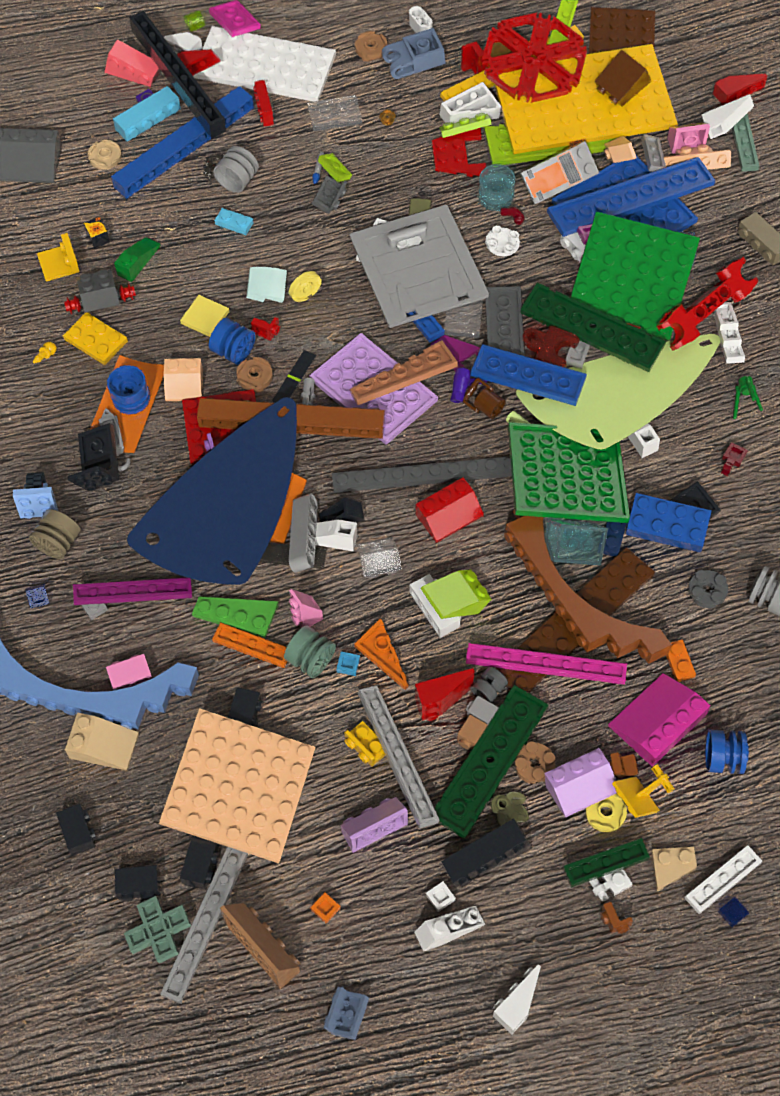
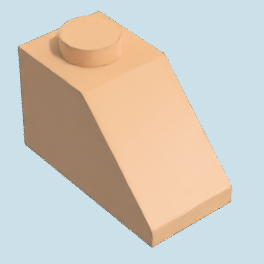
(619, 150)

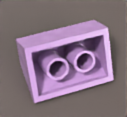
(581, 782)
(374, 823)

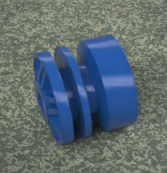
(232, 340)
(128, 389)
(731, 751)

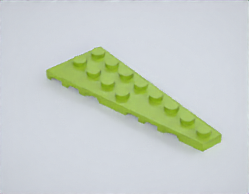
(501, 150)

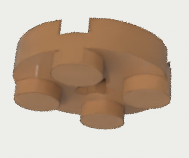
(370, 53)
(259, 382)
(531, 752)

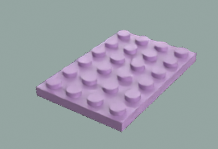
(360, 362)

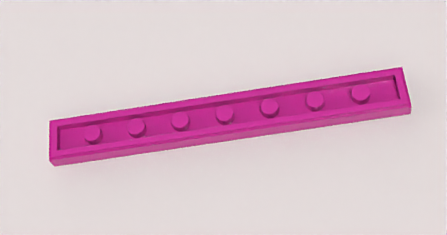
(546, 663)

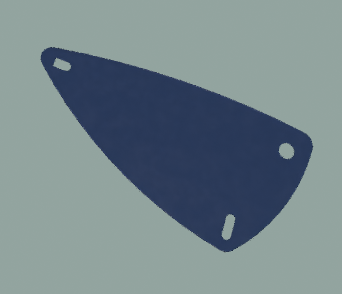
(224, 503)

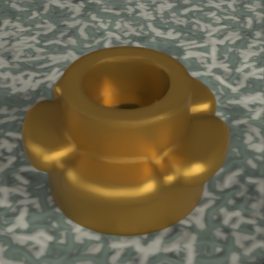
(387, 120)

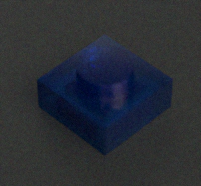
(37, 596)
(733, 912)

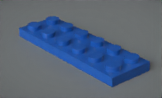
(528, 375)

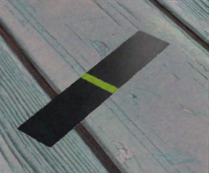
(295, 376)

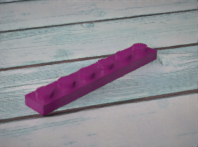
(132, 591)

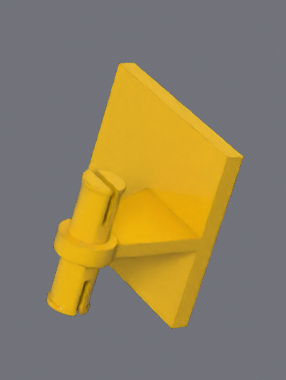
(637, 797)

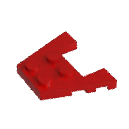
(451, 154)

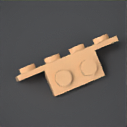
(710, 158)

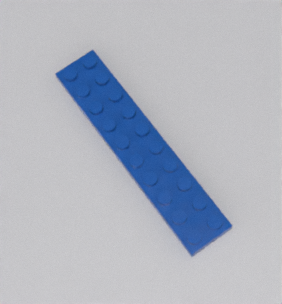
(632, 195)

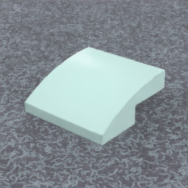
(266, 284)

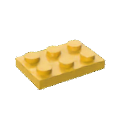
(95, 338)

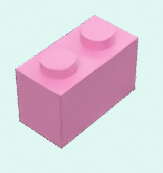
(129, 672)

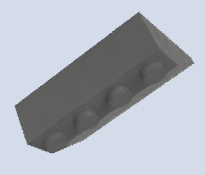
(29, 155)

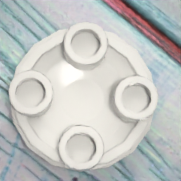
(502, 241)

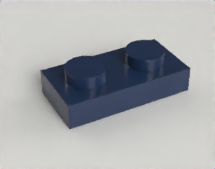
(614, 538)

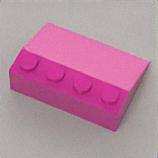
(659, 718)

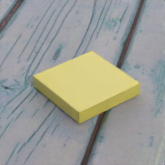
(204, 315)

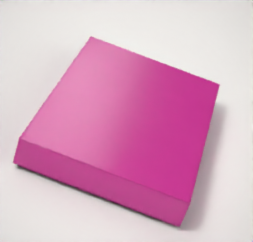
(234, 18)

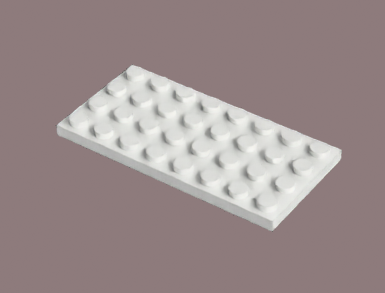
(285, 65)

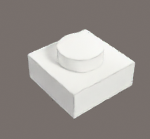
(440, 896)

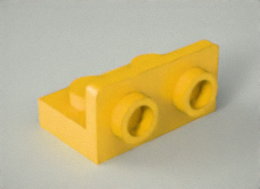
(365, 743)

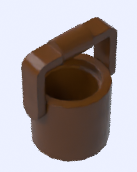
(486, 401)

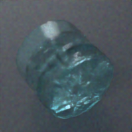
(496, 187)

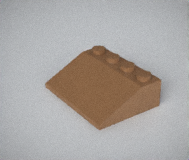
(260, 943)

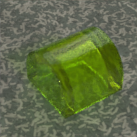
(194, 20)

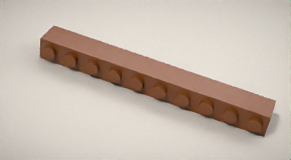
(310, 419)

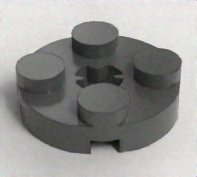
(715, 581)

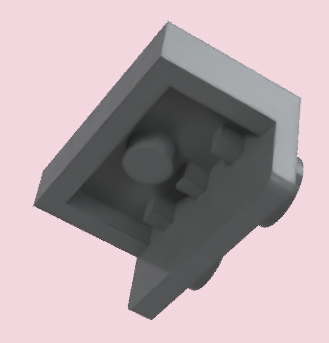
(328, 194)

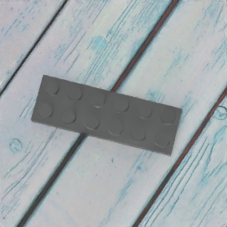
(504, 319)

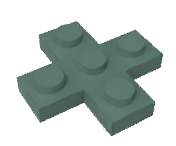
(157, 929)

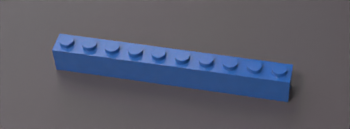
(178, 145)

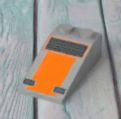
(559, 172)

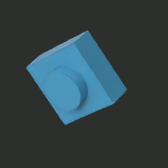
(348, 663)

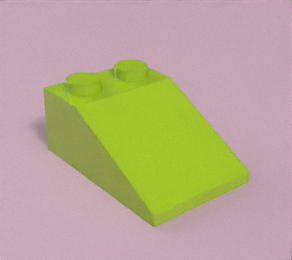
(457, 594)

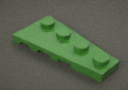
(243, 614)

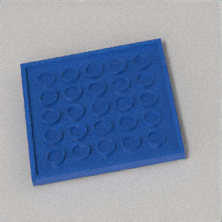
(668, 215)

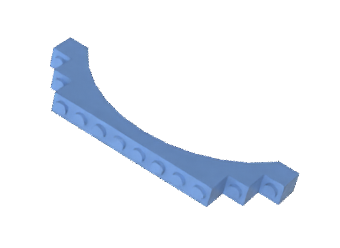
(118, 706)

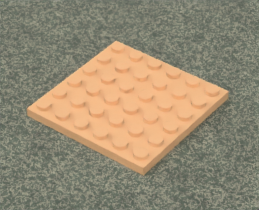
(238, 785)

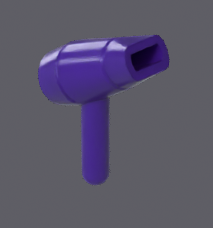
(460, 383)

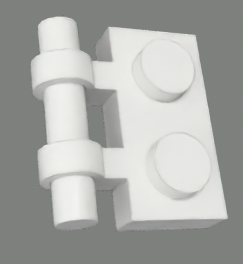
(615, 882)

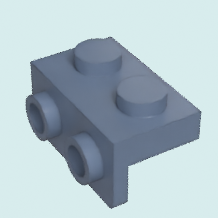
(346, 1013)

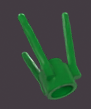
(746, 387)

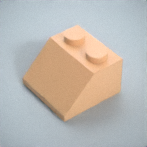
(183, 378)

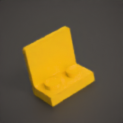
(58, 261)

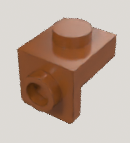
(623, 766)
(610, 918)

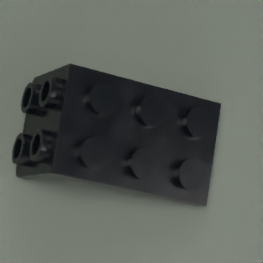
(97, 458)

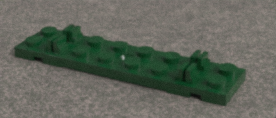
(609, 335)
(477, 778)

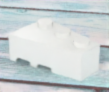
(470, 103)

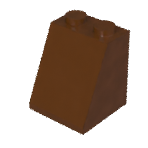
(622, 79)

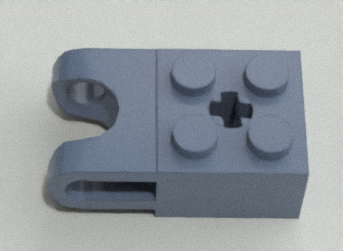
(414, 54)

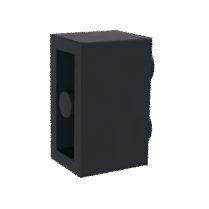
(76, 829)
(137, 883)

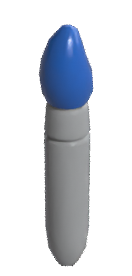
(316, 176)

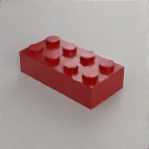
(263, 103)

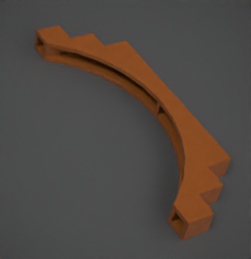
(587, 623)

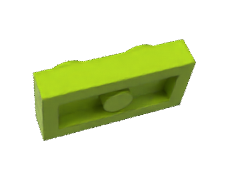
(334, 167)

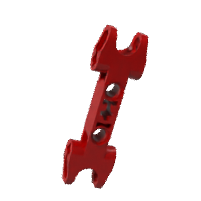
(685, 320)

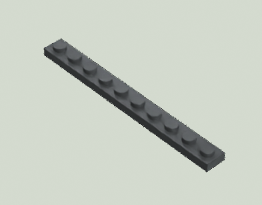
(421, 474)

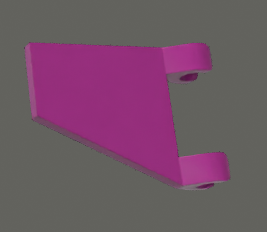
(459, 349)

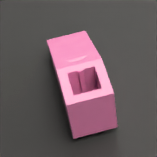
(304, 609)

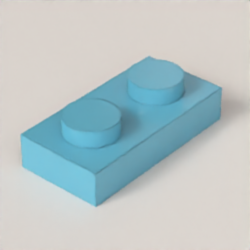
(234, 221)

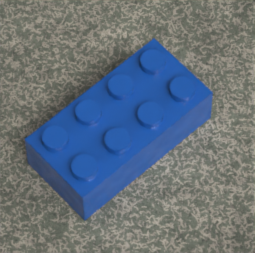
(668, 522)

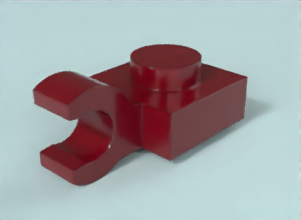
(733, 456)

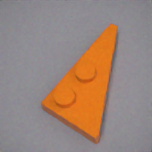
(378, 649)

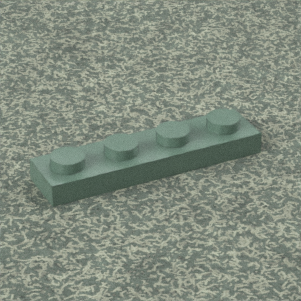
(745, 145)

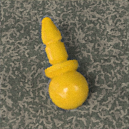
(45, 351)

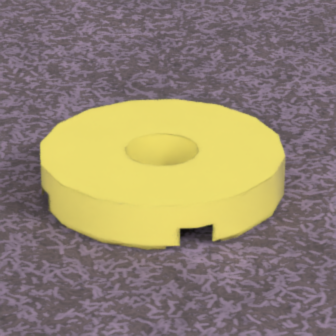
(304, 285)
(607, 823)

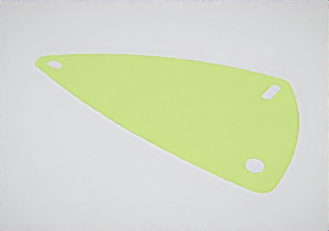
(621, 396)

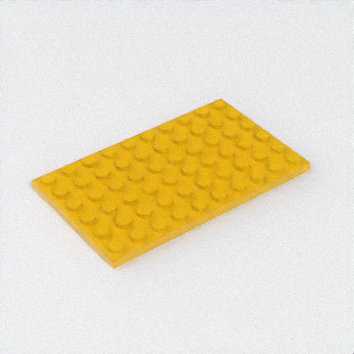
(585, 110)

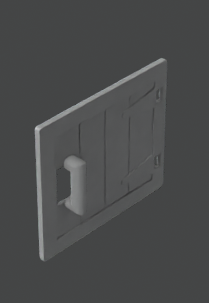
(423, 276)

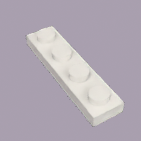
(723, 879)

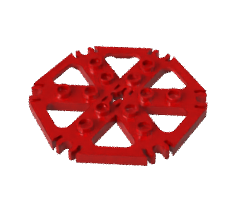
(522, 56)

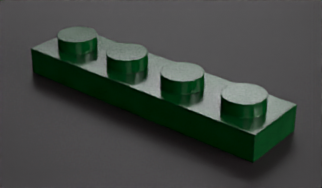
(606, 862)

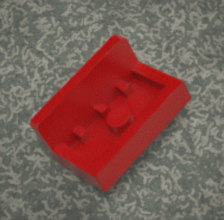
(471, 58)

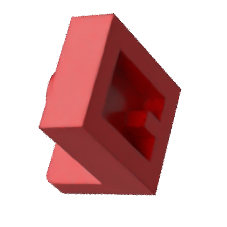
(265, 329)

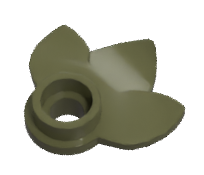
(512, 808)

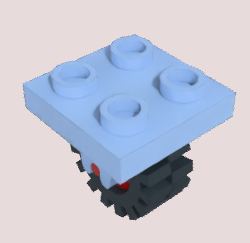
(35, 496)

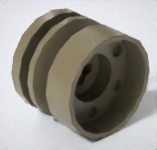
(54, 534)

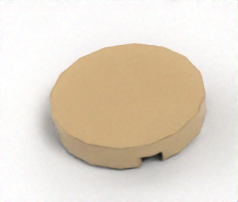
(104, 154)

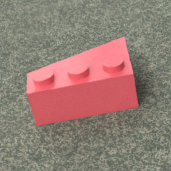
(131, 64)

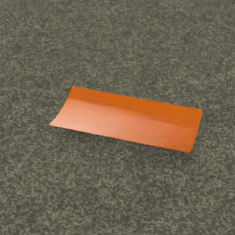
(132, 424)

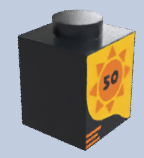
(96, 232)

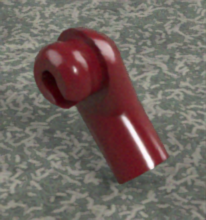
(515, 213)

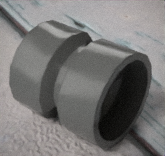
(489, 685)

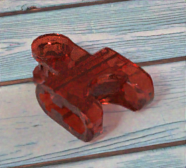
(549, 343)

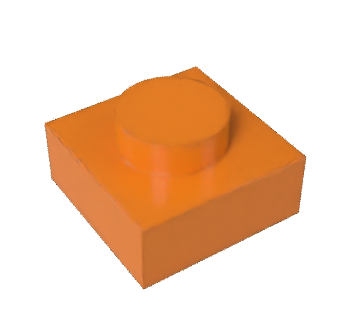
(325, 908)

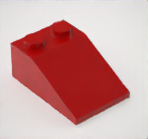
(439, 694)

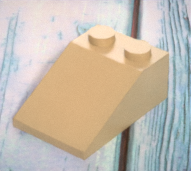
(101, 742)

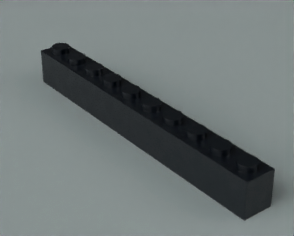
(177, 74)
(201, 852)

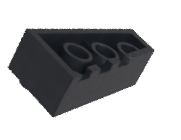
(486, 853)

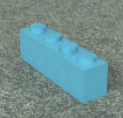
(147, 113)

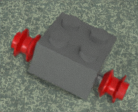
(98, 292)

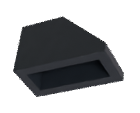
(345, 510)

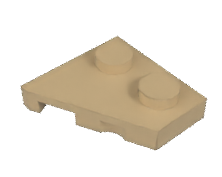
(672, 864)

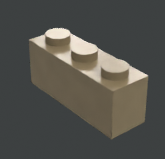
(761, 237)

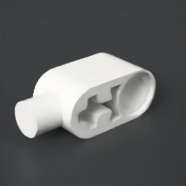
(419, 19)

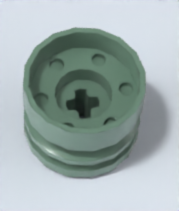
(309, 651)

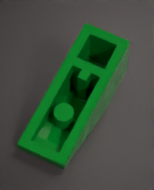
(135, 258)

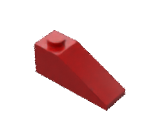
(198, 60)
(738, 86)

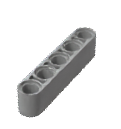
(303, 533)

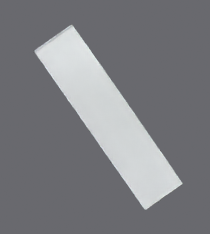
(728, 332)

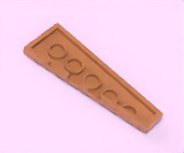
(431, 362)

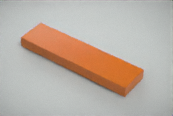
(250, 644)

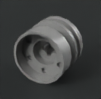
(236, 169)
(766, 589)

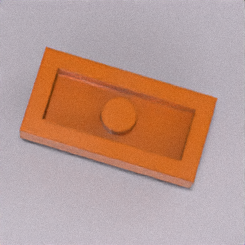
(680, 662)

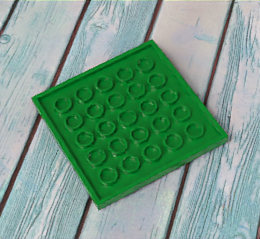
(634, 271)
(565, 477)

